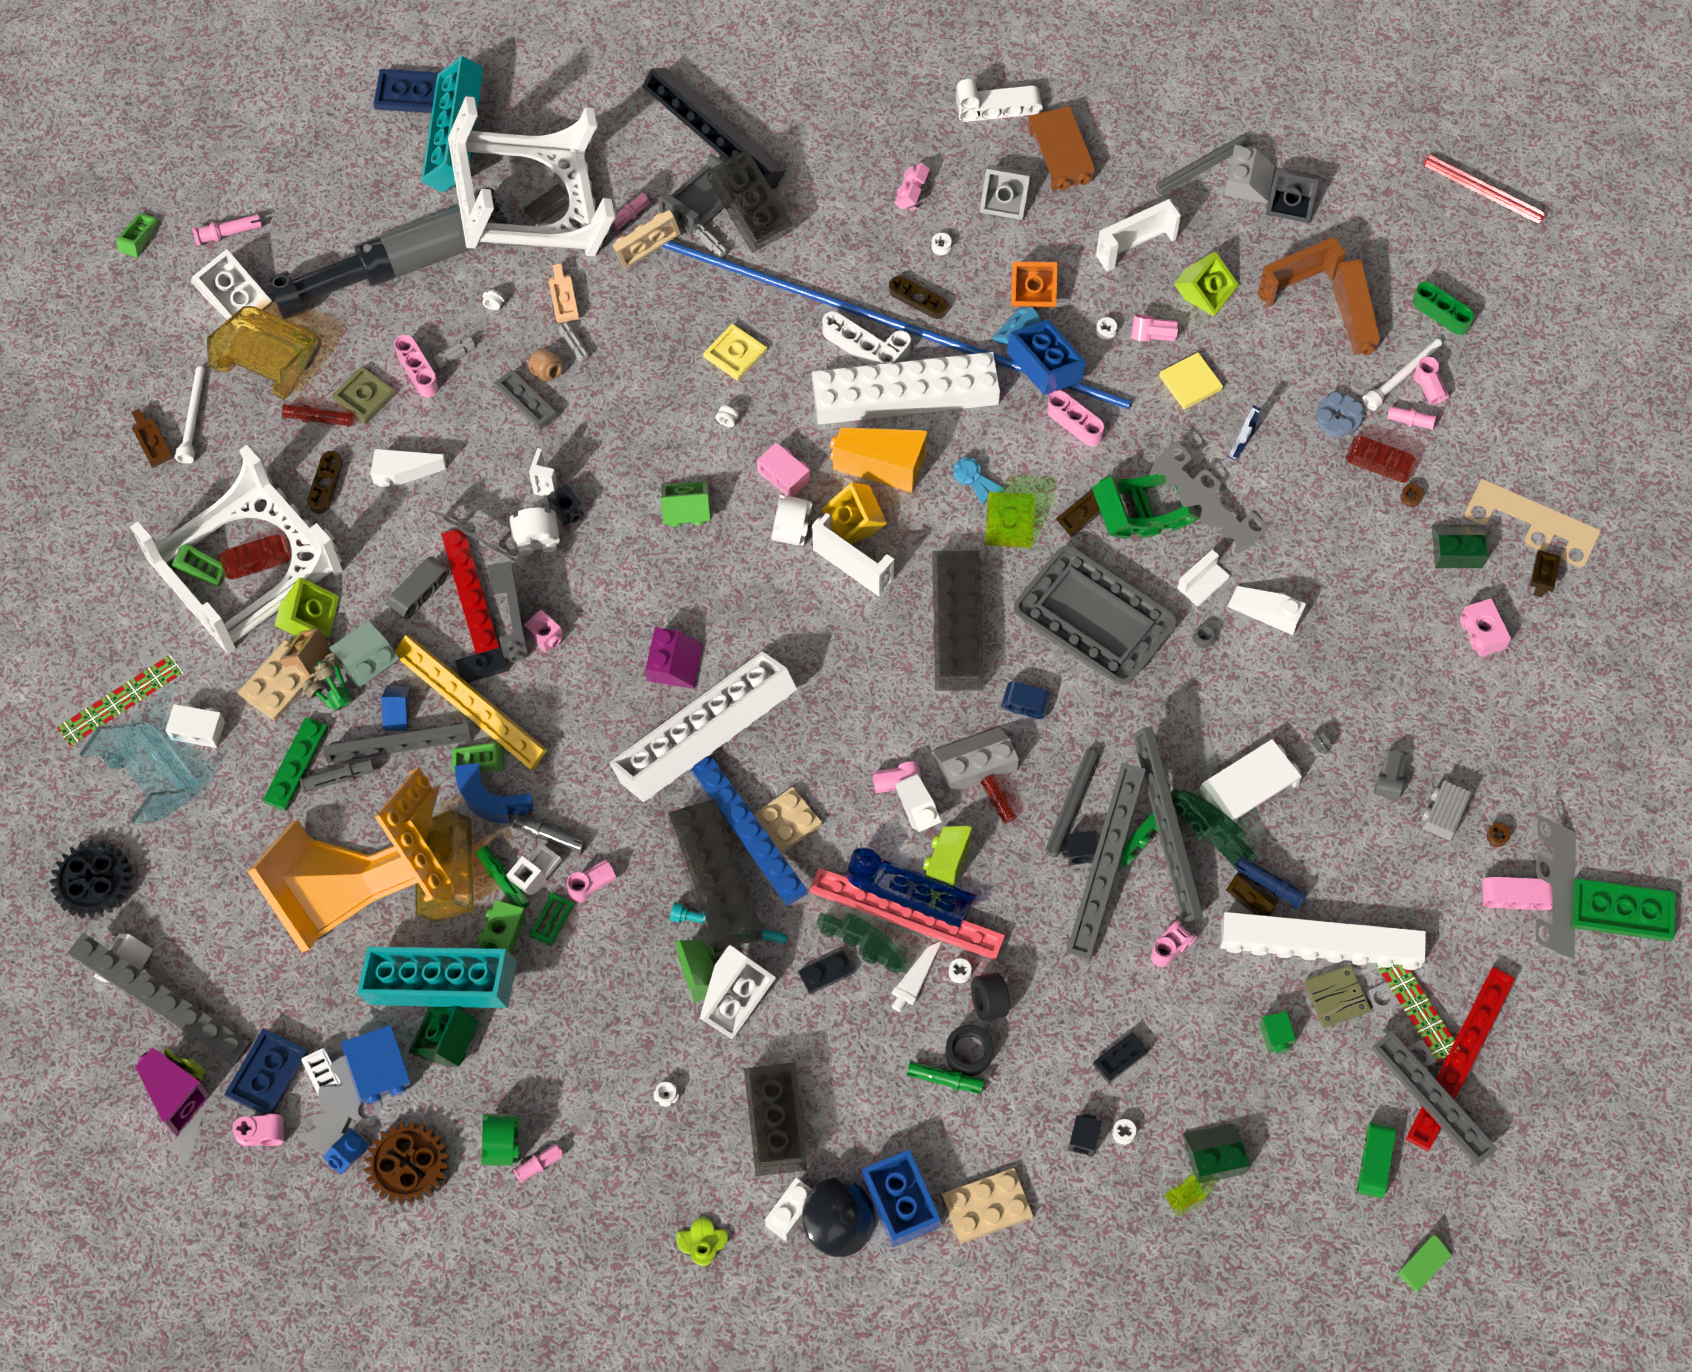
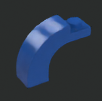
(485, 804)

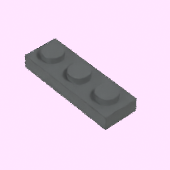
(525, 399)

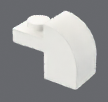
(532, 873)

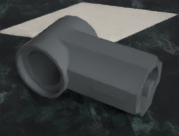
(1390, 779)

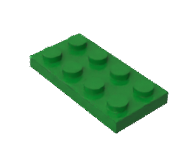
(1623, 910)

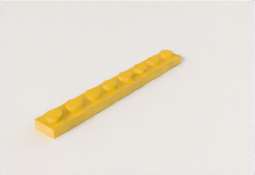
(470, 702)

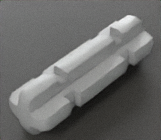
(711, 242)
(574, 342)
(454, 352)

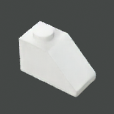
(917, 803)

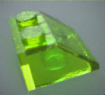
(1009, 520)

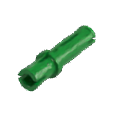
(496, 870)
(936, 1075)

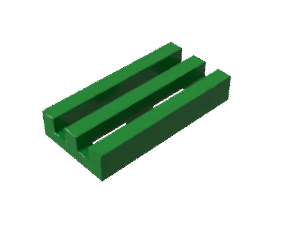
(542, 938)

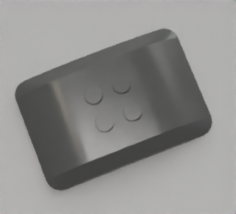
(1094, 615)

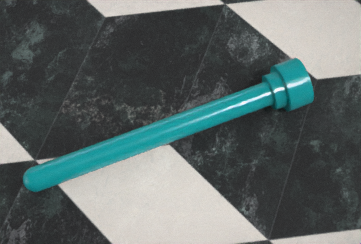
(682, 913)

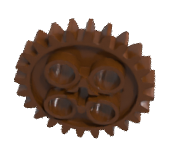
(392, 1182)

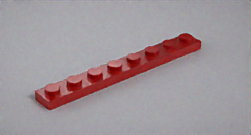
(1469, 1039)

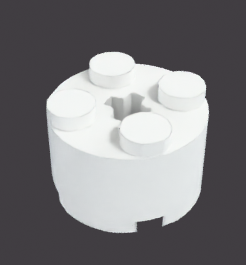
(791, 520)
(534, 530)

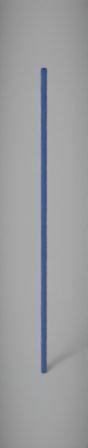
(880, 318)

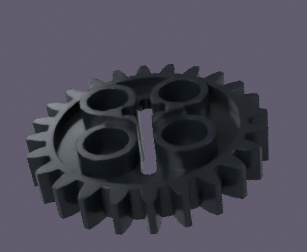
(90, 899)

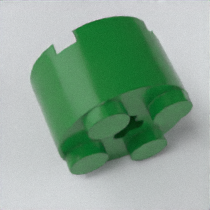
(498, 1139)

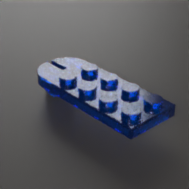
(908, 887)

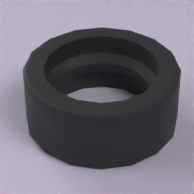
(971, 1031)

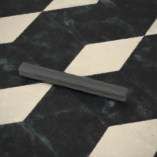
(1199, 166)
(1071, 803)

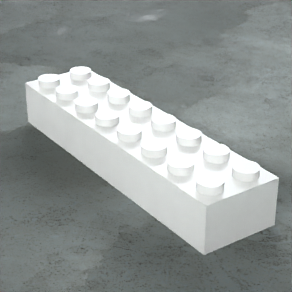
(905, 388)
(703, 726)

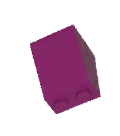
(171, 1089)

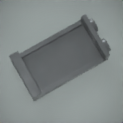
(695, 200)
(503, 581)

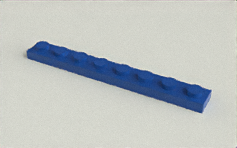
(749, 831)

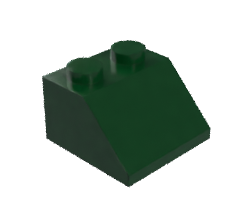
(1459, 546)
(444, 1036)
(1216, 1153)

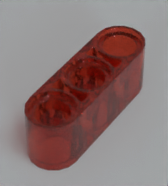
(1381, 459)
(255, 556)

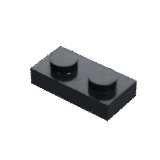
(826, 972)

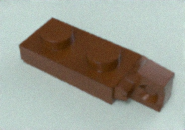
(150, 439)

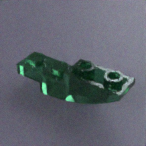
(1211, 822)
(873, 943)

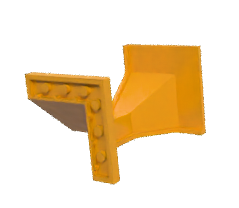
(324, 884)

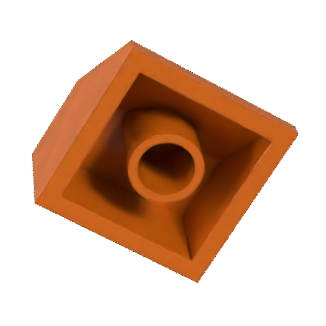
(1034, 284)

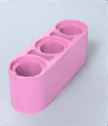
(411, 358)
(1071, 408)
(1516, 893)

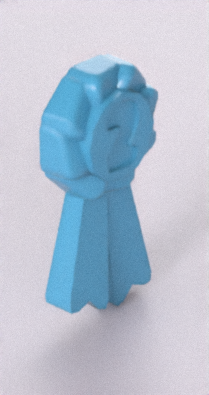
(968, 472)

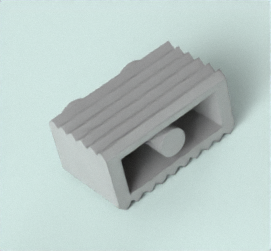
(1446, 810)

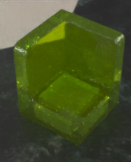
(1186, 1196)

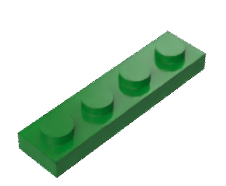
(295, 764)
(1140, 838)

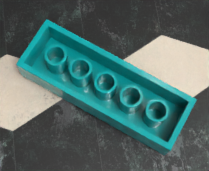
(453, 84)
(437, 977)

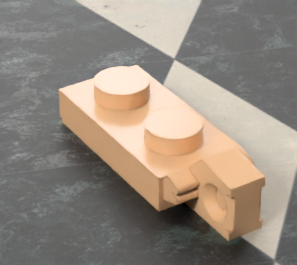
(563, 296)

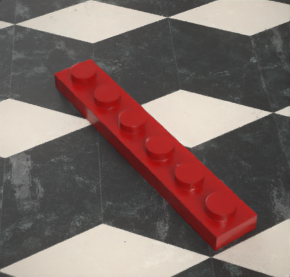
(469, 591)

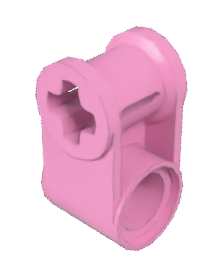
(1175, 941)
(263, 1130)

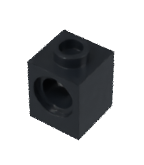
(562, 497)
(1080, 847)
(1085, 1135)

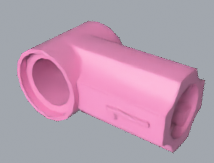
(1148, 328)
(1430, 382)
(885, 779)
(591, 879)

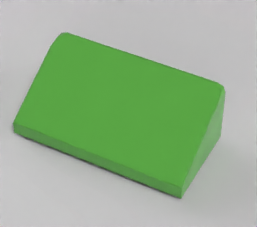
(1424, 1263)

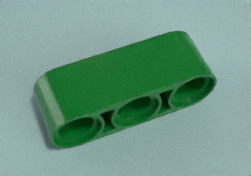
(1438, 299)
(1376, 1160)

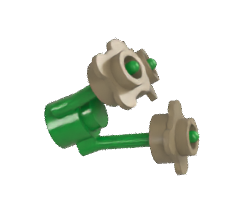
(337, 696)

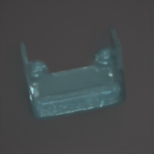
(149, 762)

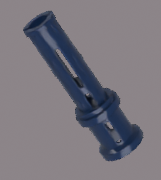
(1280, 887)

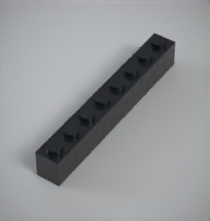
(707, 122)

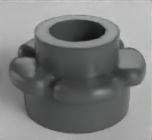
(1207, 631)
(1321, 742)

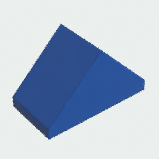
(396, 707)

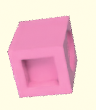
(539, 623)

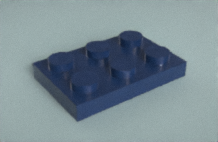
(405, 91)
(266, 1073)

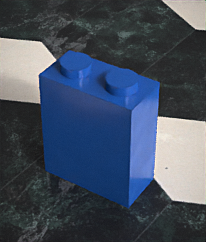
(375, 1065)

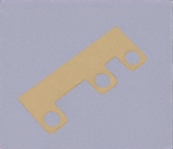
(1539, 516)

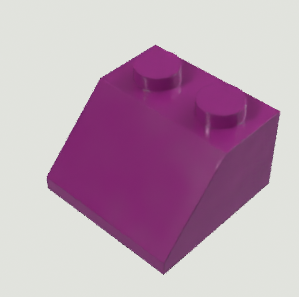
(673, 658)

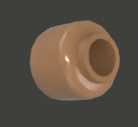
(545, 364)

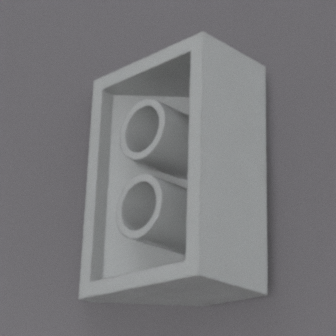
(975, 758)

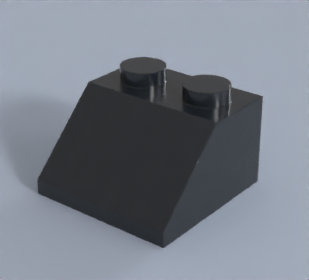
(1292, 195)

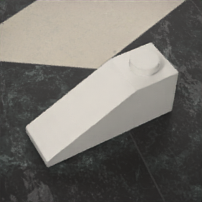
(401, 467)
(1268, 607)

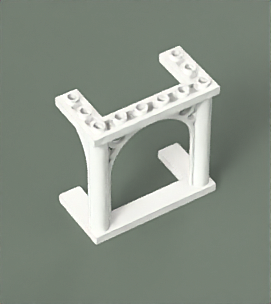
(563, 146)
(249, 488)

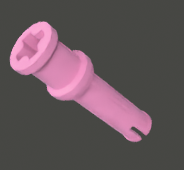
(215, 231)

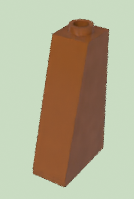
(1356, 307)

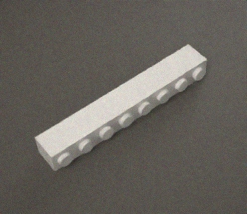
(1322, 940)

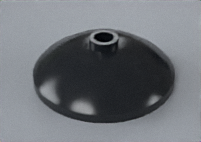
(825, 1219)

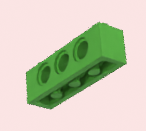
(501, 915)

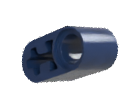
(1026, 700)

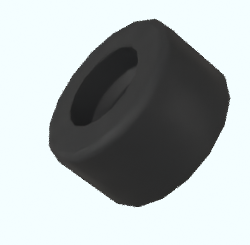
(990, 996)

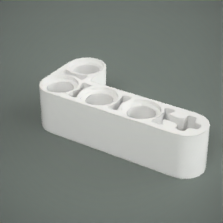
(996, 103)
(837, 329)

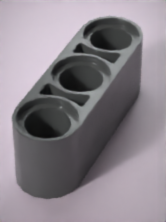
(418, 587)

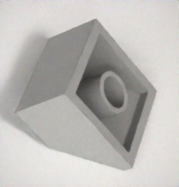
(1249, 175)
(1005, 192)

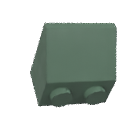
(364, 653)

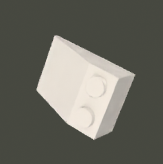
(228, 286)
(734, 991)

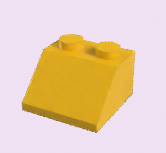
(855, 513)

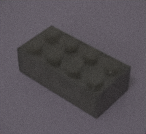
(749, 201)
(775, 1119)

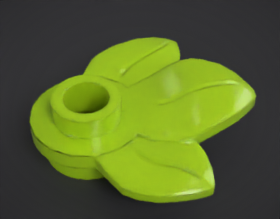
(190, 1066)
(702, 1237)

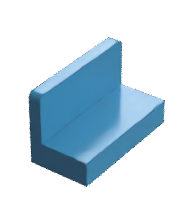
(1021, 318)

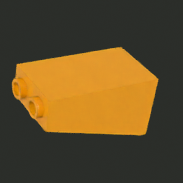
(880, 455)

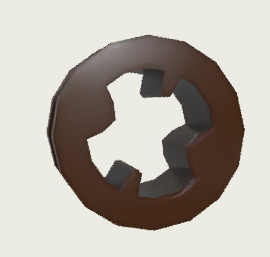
(1406, 500)
(1498, 827)

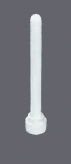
(1374, 398)
(185, 451)

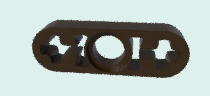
(935, 299)
(321, 473)

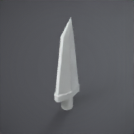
(912, 982)

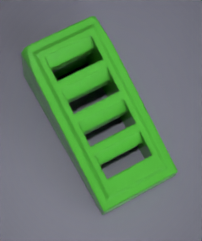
(135, 246)
(186, 567)
(495, 765)

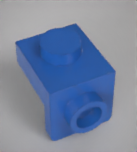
(345, 1151)

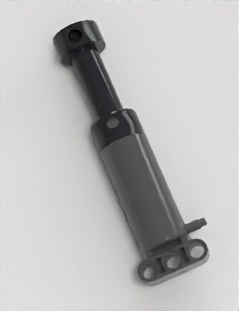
(381, 258)

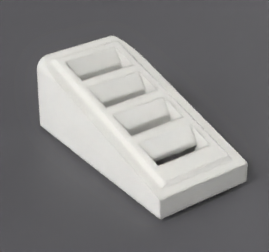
(314, 1059)

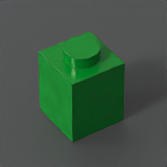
(1277, 1032)

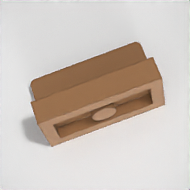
(306, 650)

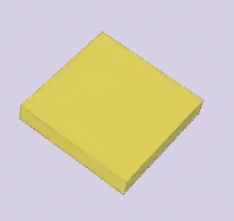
(735, 352)
(1191, 381)

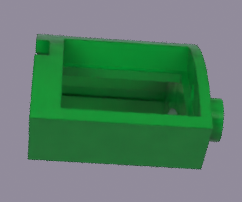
(1115, 516)

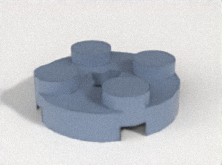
(1339, 403)

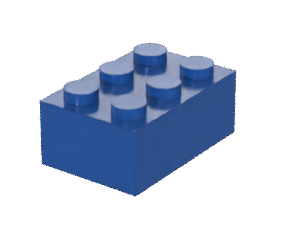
(1046, 357)
(901, 1198)

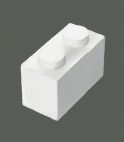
(195, 725)
(788, 1211)

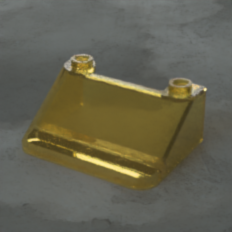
(263, 346)

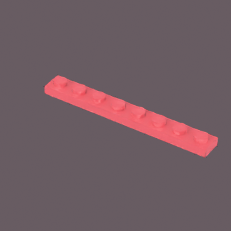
(969, 936)

